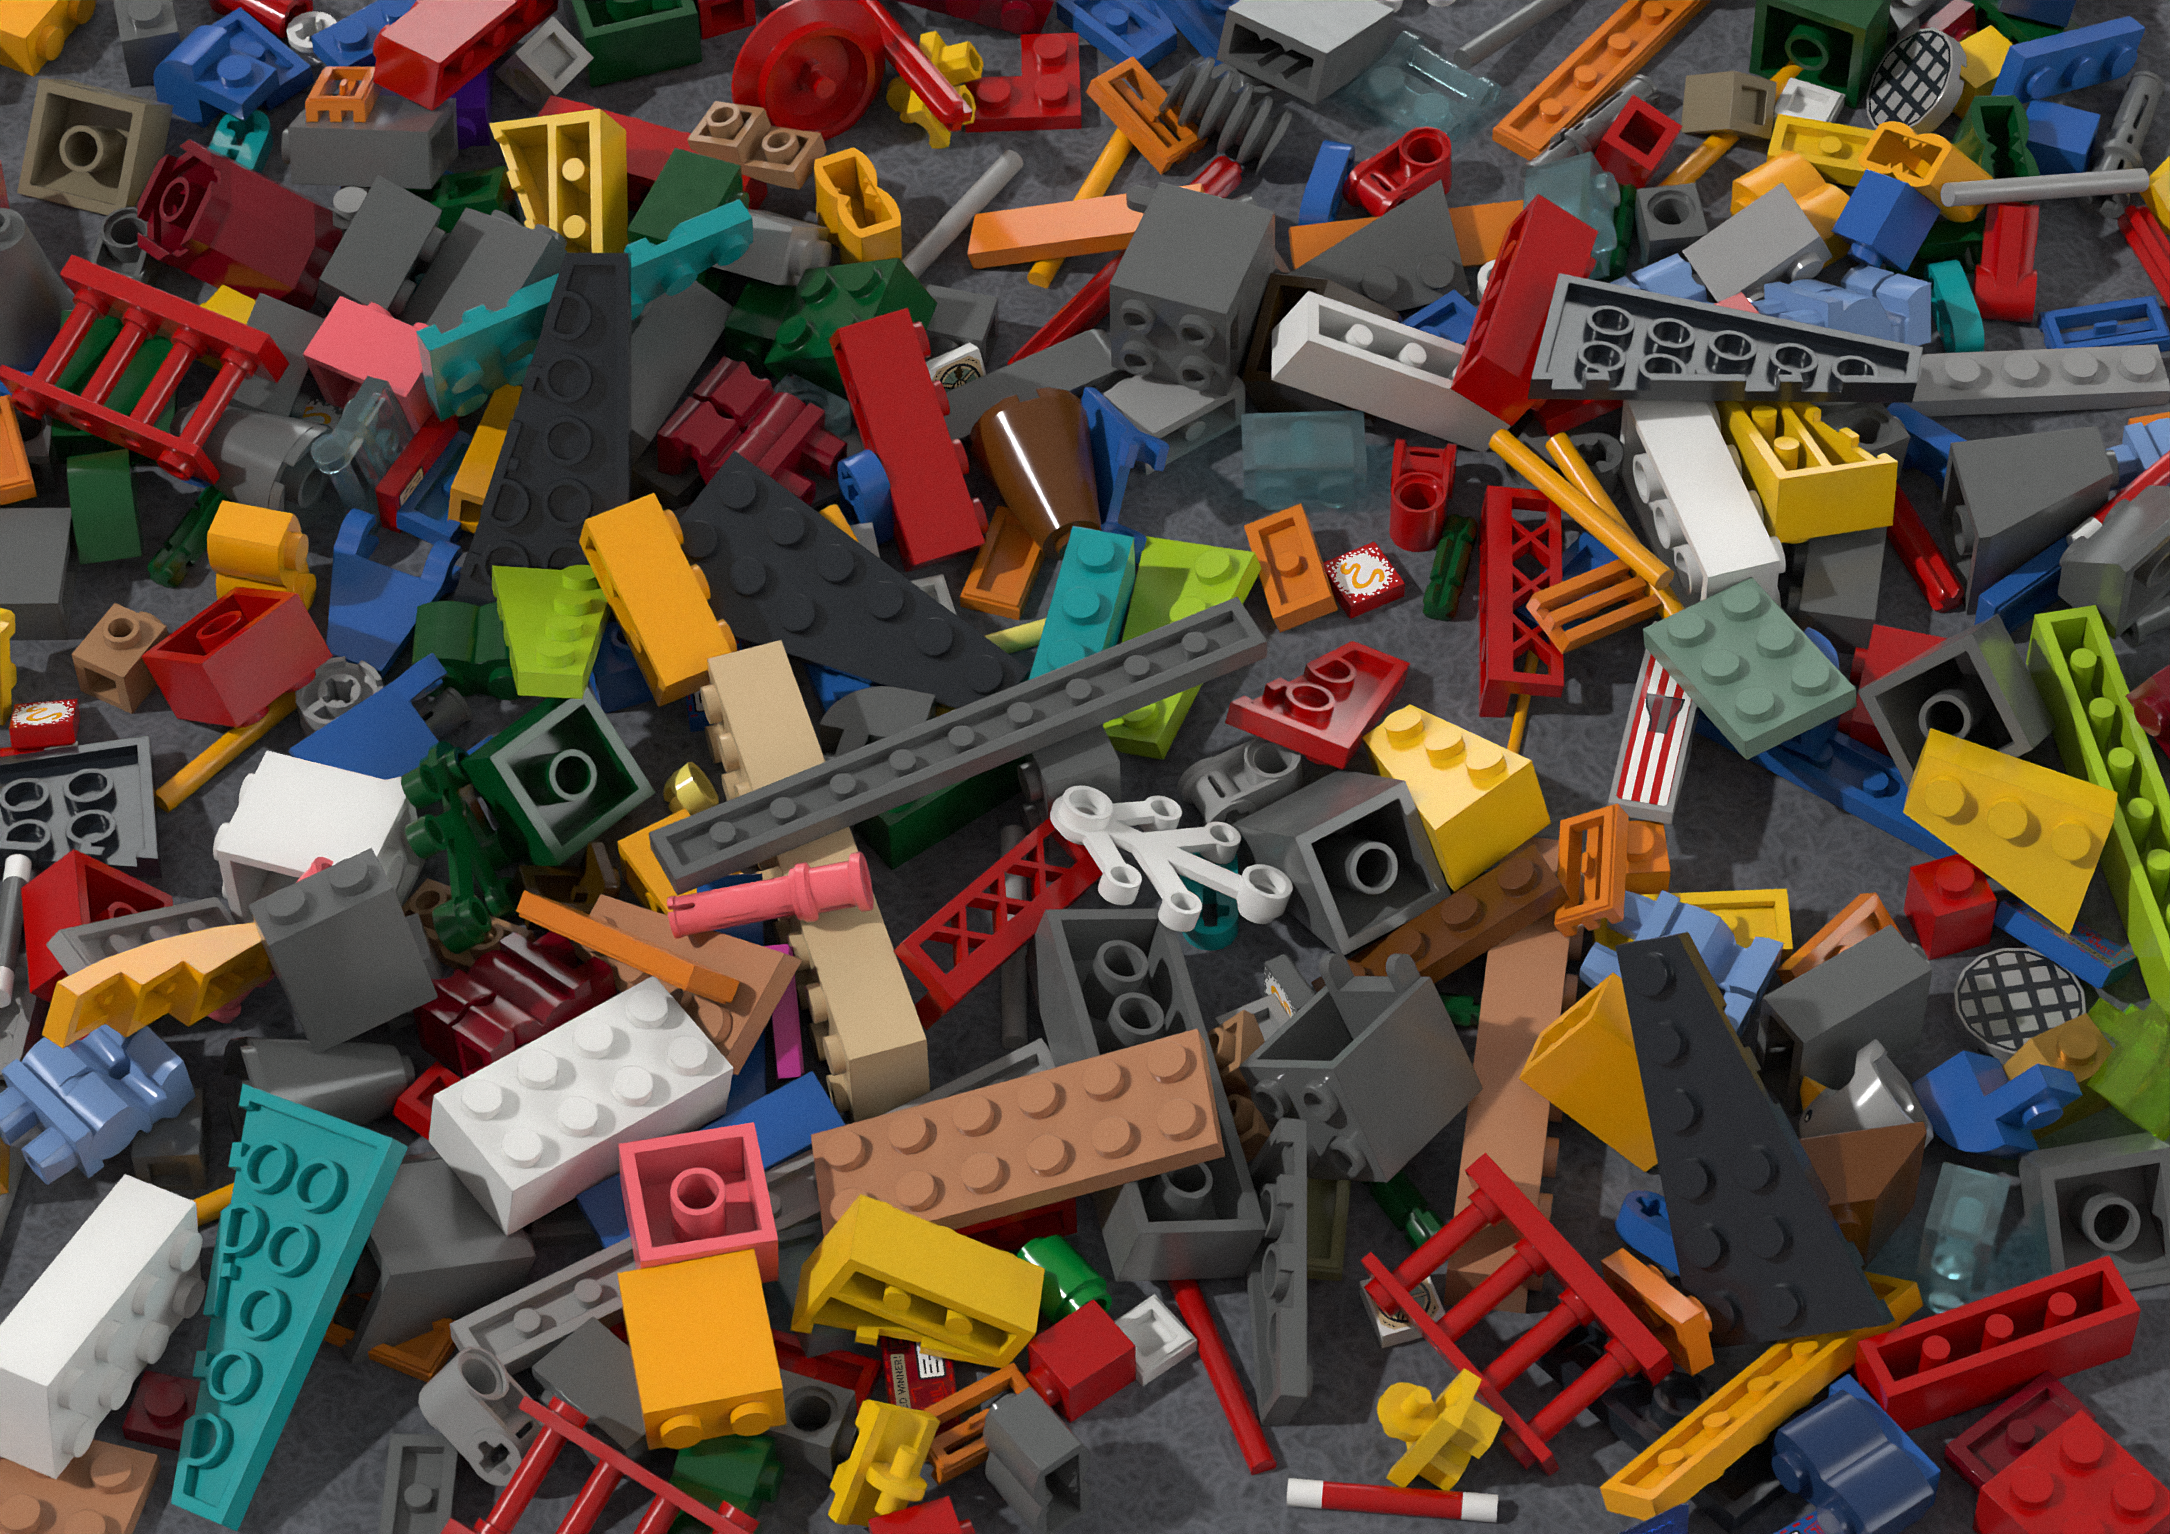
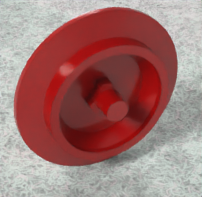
(812, 66)

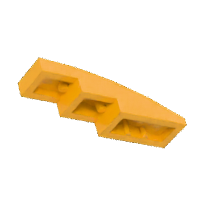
(172, 975)

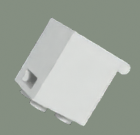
(305, 812)

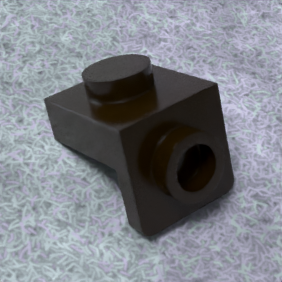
(570, 885)

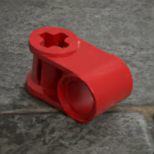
(1401, 171)
(1420, 494)

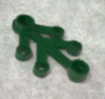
(464, 918)

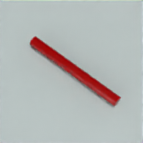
(1223, 1376)

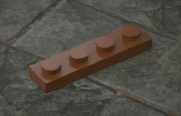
(1468, 920)

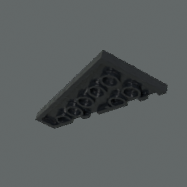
(568, 434)
(832, 603)
(82, 800)
(1733, 1174)

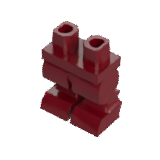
(763, 426)
(509, 1000)

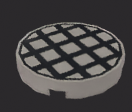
(1917, 81)
(2011, 998)

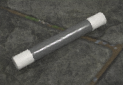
(15, 876)

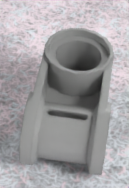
(1241, 780)
(478, 1412)

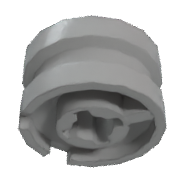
(332, 688)

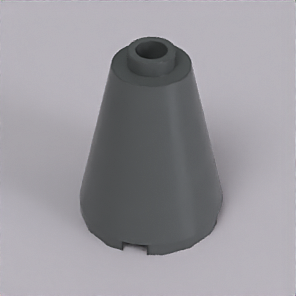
(29, 296)
(265, 460)
(346, 1081)

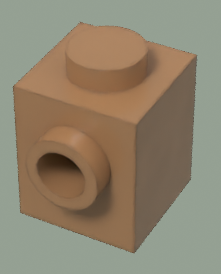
(111, 659)

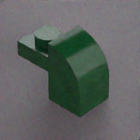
(105, 506)

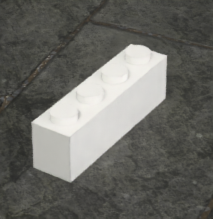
(1378, 369)

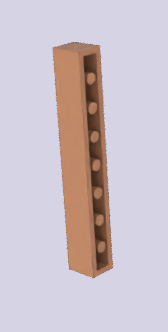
(1508, 1119)

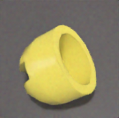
(689, 790)

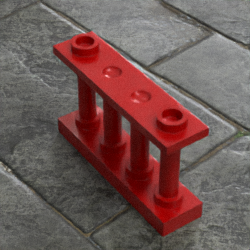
(144, 313)
(1582, 1302)
(564, 1423)

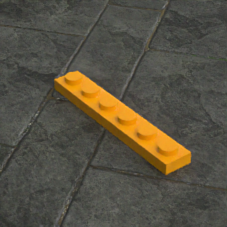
(1746, 1411)

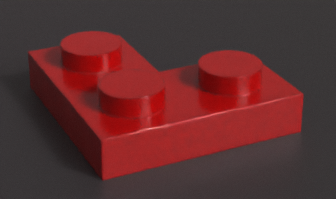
(1041, 98)

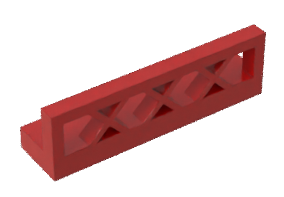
(1497, 601)
(1007, 936)

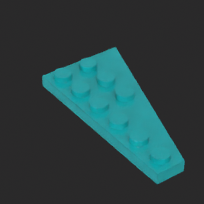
(499, 345)
(276, 1275)

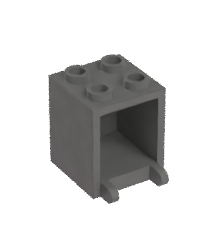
(1190, 286)
(1366, 1068)

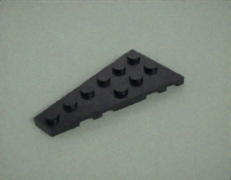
(1658, 346)

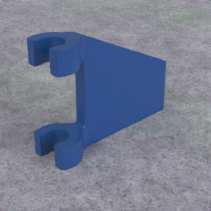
(1114, 450)
(377, 605)
(384, 731)

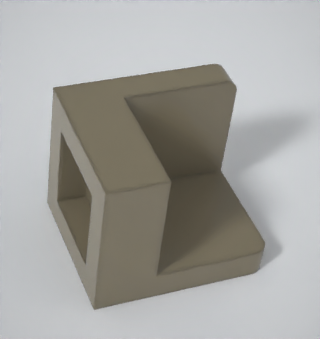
(1729, 105)

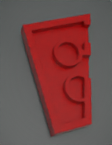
(1326, 706)

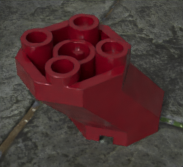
(236, 227)

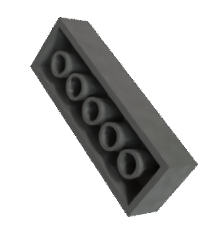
(1116, 984)

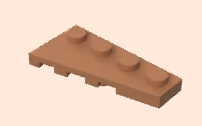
(759, 969)

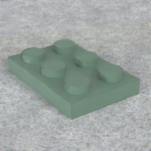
(1749, 668)

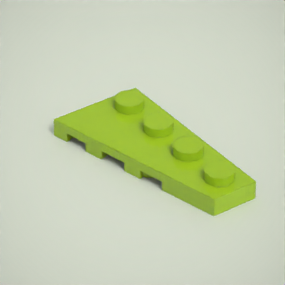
(1170, 585)
(551, 627)

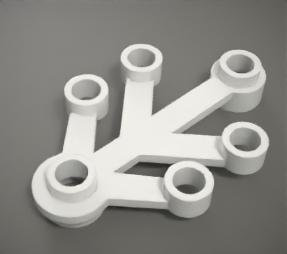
(1162, 851)

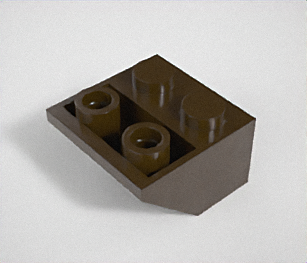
(1280, 297)

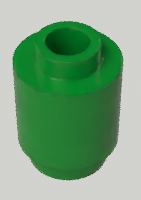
(1067, 1279)

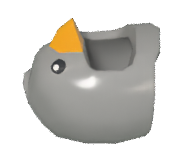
(1871, 1100)

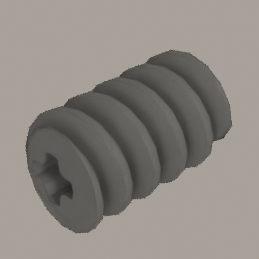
(1227, 112)

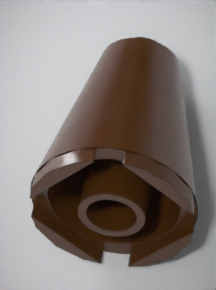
(1040, 464)

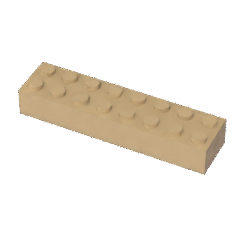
(848, 963)

